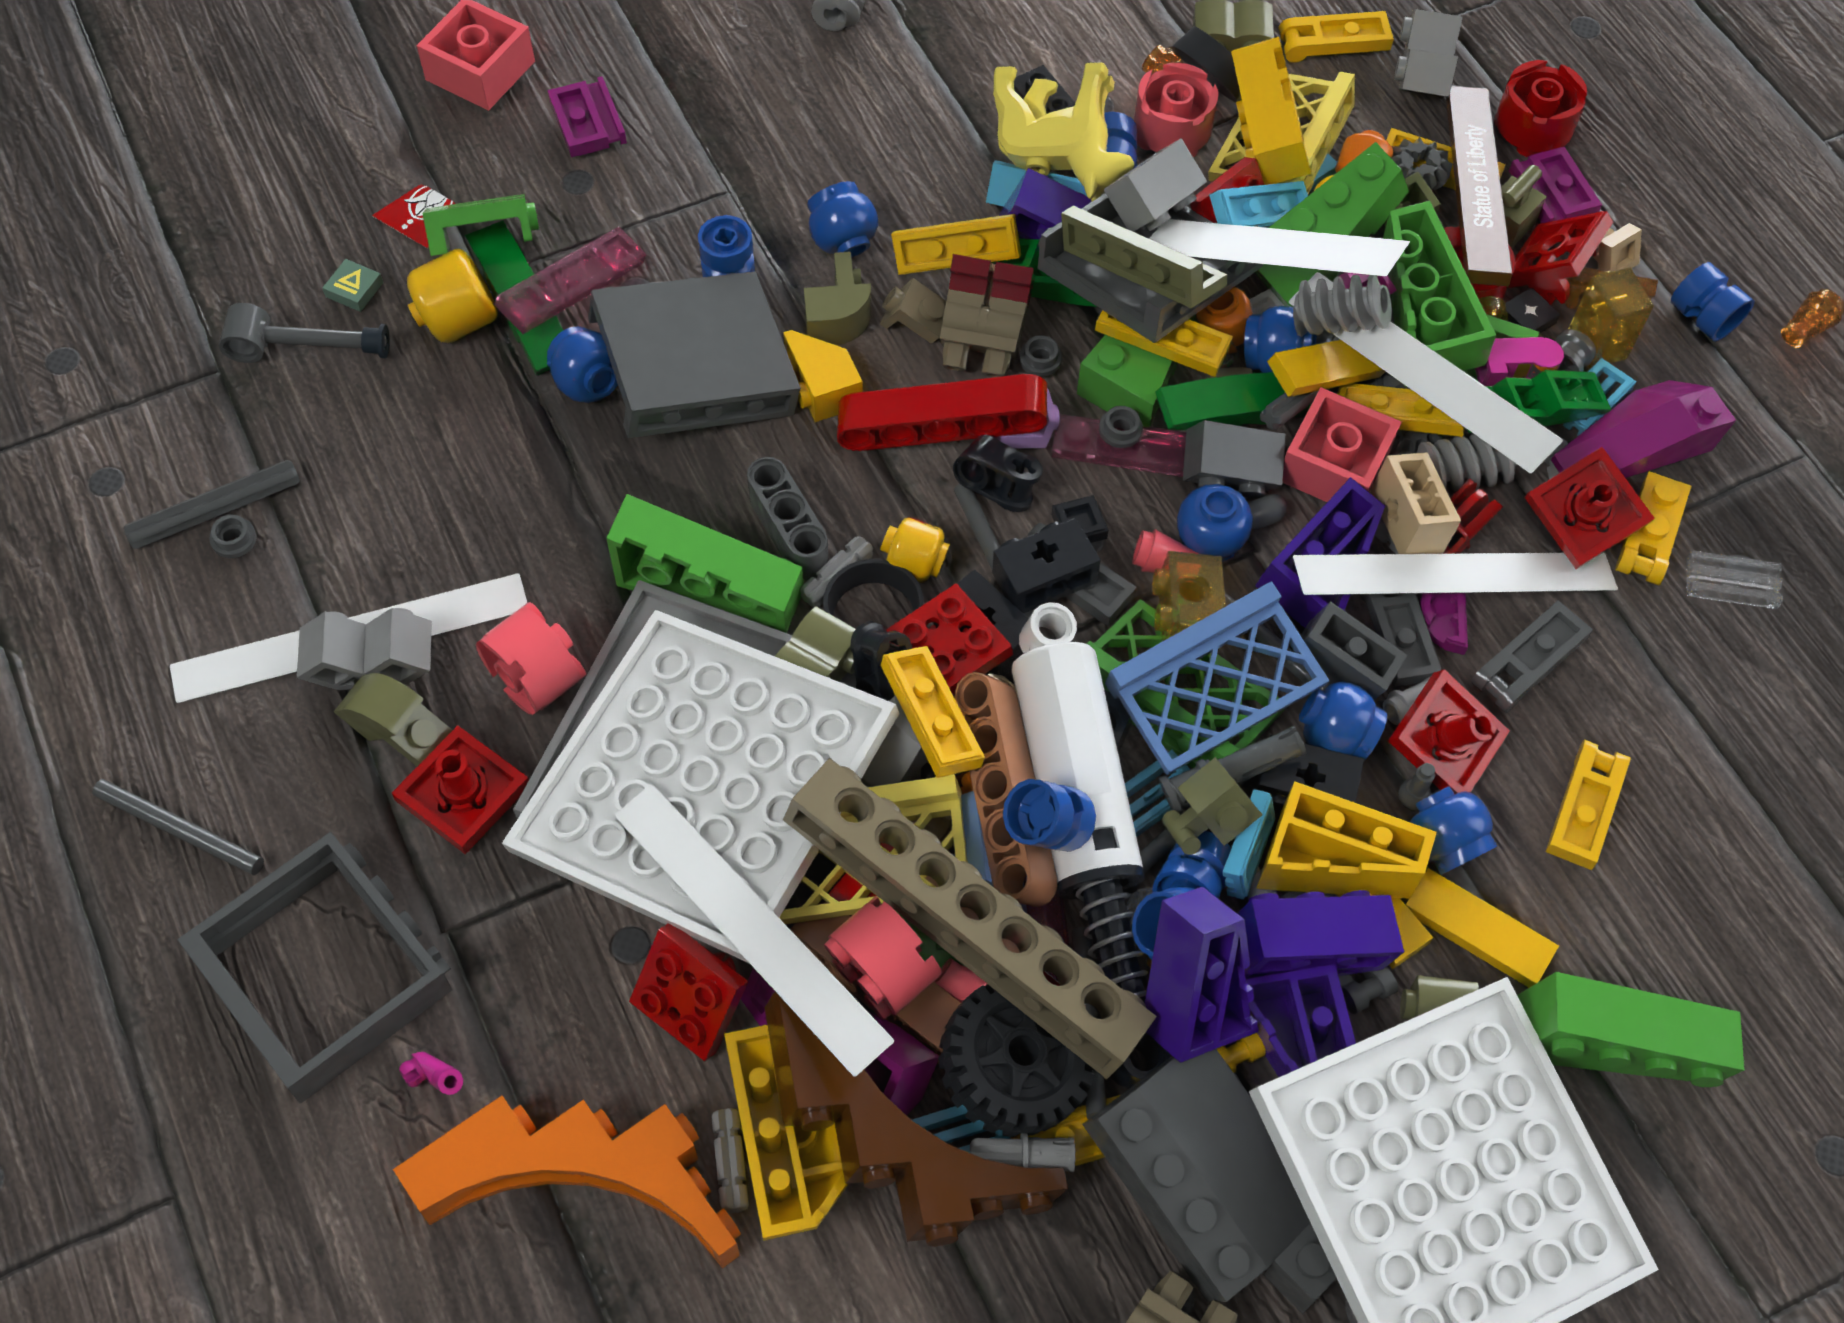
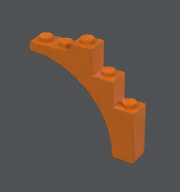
(496, 1155)

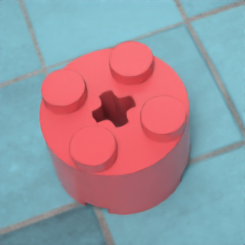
(1175, 106)
(530, 658)
(884, 957)

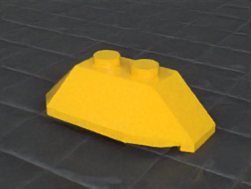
(791, 1169)

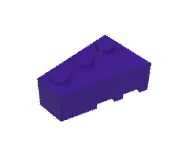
(1039, 204)
(1339, 528)
(1316, 930)
(1199, 976)
(1300, 1016)

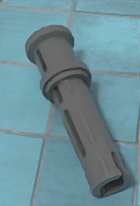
(1241, 764)

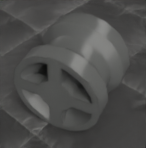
(1577, 349)

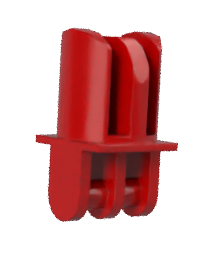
(1472, 517)

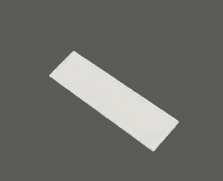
(1281, 247)

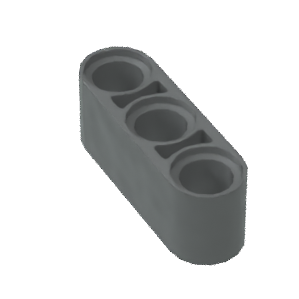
(783, 501)

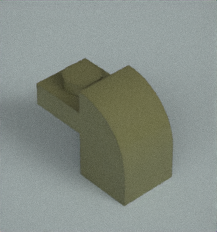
(839, 311)
(392, 712)

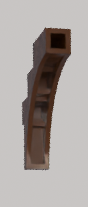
(879, 1144)

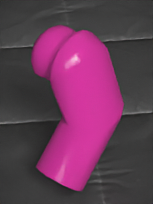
(436, 1072)

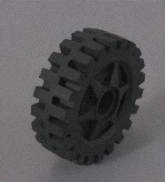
(994, 1085)

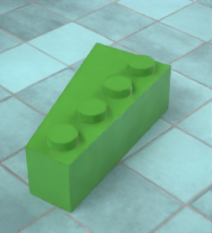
(1349, 204)
(1434, 292)
(1124, 376)
(702, 564)
(1633, 1031)

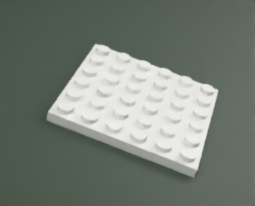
(723, 741)
(1453, 1172)

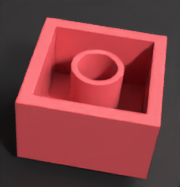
(476, 53)
(1338, 443)

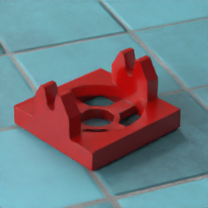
(1577, 236)

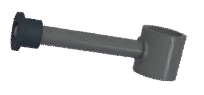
(249, 332)

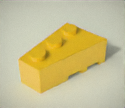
(1269, 112)
(1343, 848)

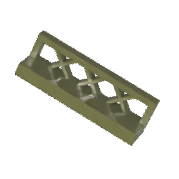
(1139, 258)

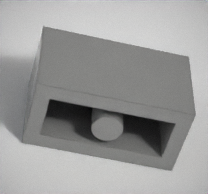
(1156, 186)

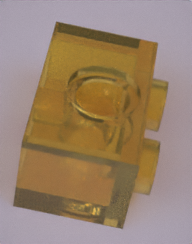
(1613, 314)
(1188, 591)

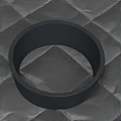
(1213, 58)
(872, 572)

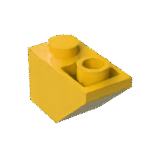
(822, 372)

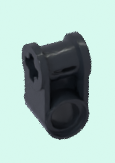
(996, 471)
(867, 665)

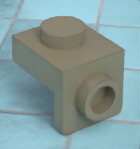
(916, 309)

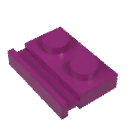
(586, 117)
(1562, 183)

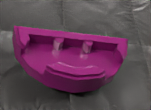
(1446, 620)

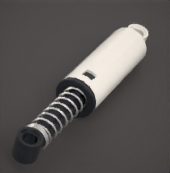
(1076, 747)

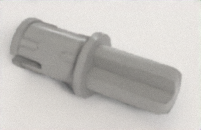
(1027, 1151)

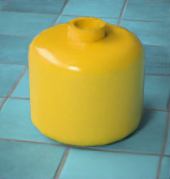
(450, 297)

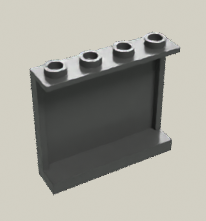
(1126, 301)
(695, 353)

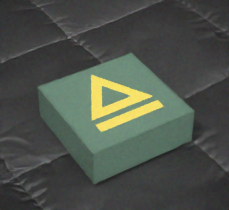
(353, 285)

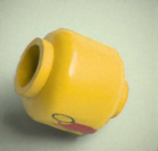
(916, 548)

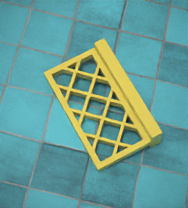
(1326, 117)
(918, 802)

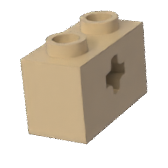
(1416, 504)

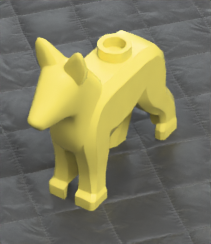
(1063, 138)

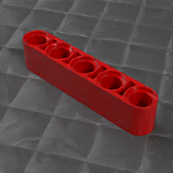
(942, 412)

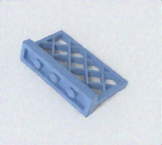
(1198, 641)

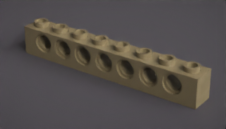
(974, 943)

